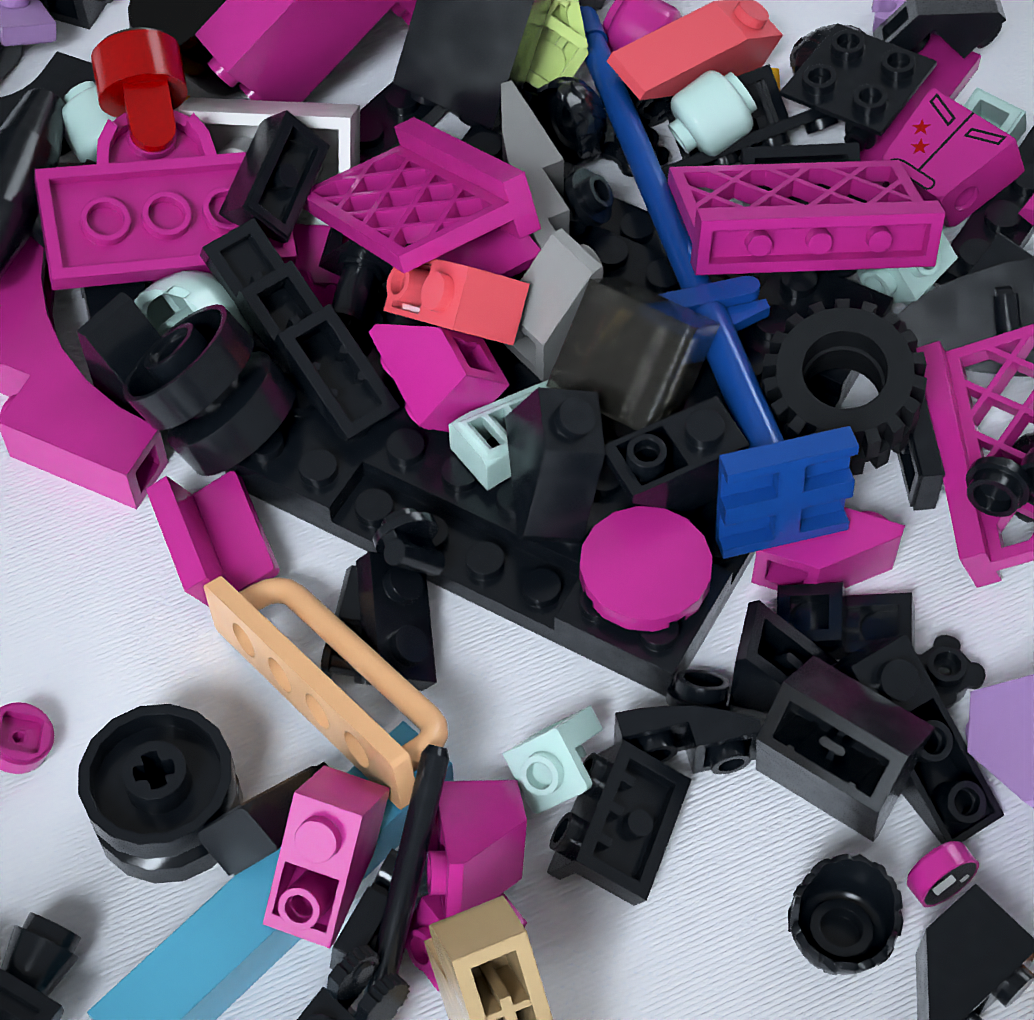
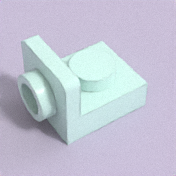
(551, 763)

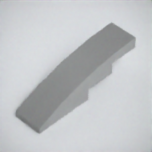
(532, 151)

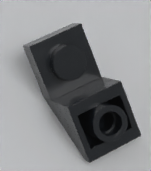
(959, 22)

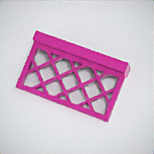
(434, 199)
(788, 236)
(961, 443)

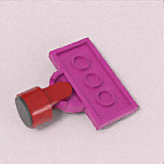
(153, 180)

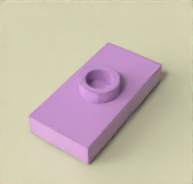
(25, 23)

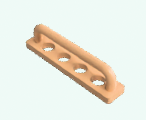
(314, 693)

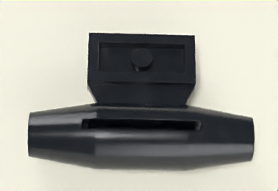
(28, 141)

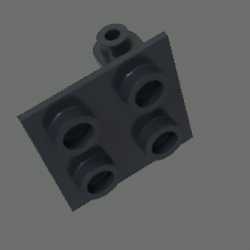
(858, 82)

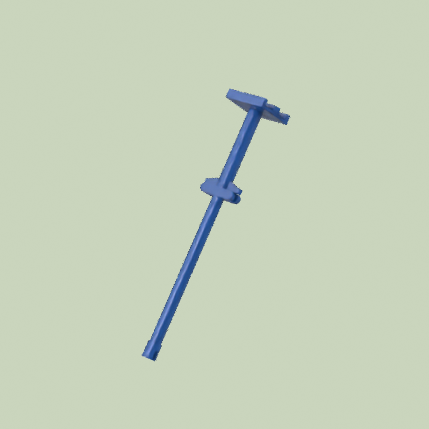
(777, 486)

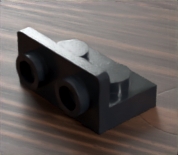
(620, 823)

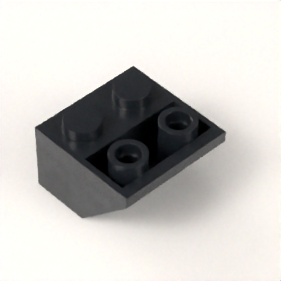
(840, 746)

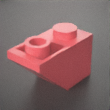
(459, 299)

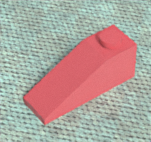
(716, 37)

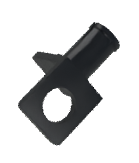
(359, 275)

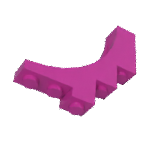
(52, 410)

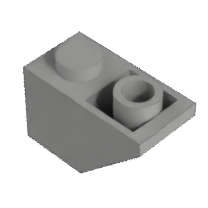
(554, 294)

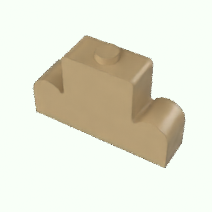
(486, 965)

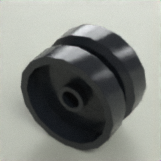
(154, 786)

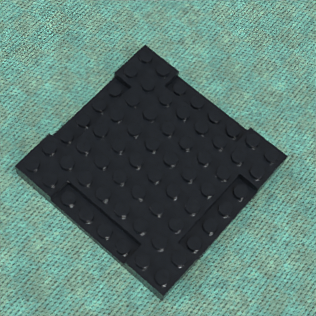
(531, 583)

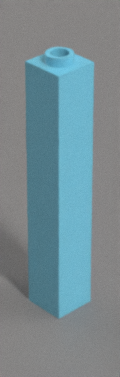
(224, 942)

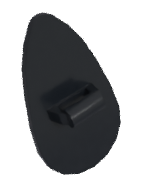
(976, 309)

